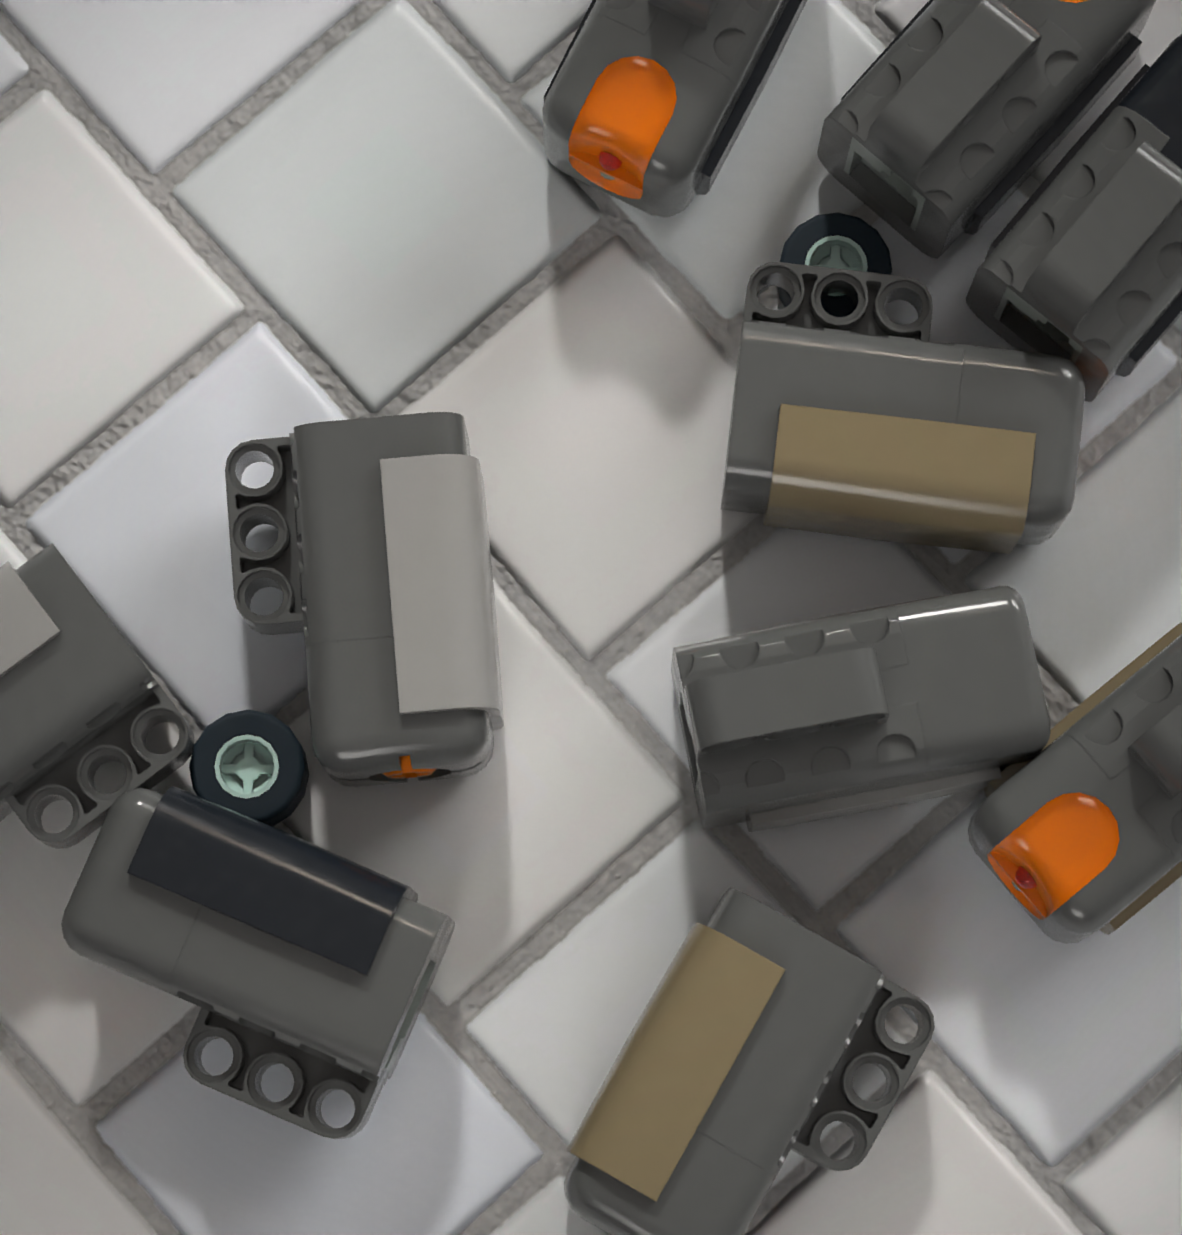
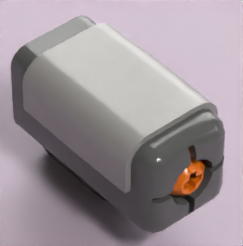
(388, 583)

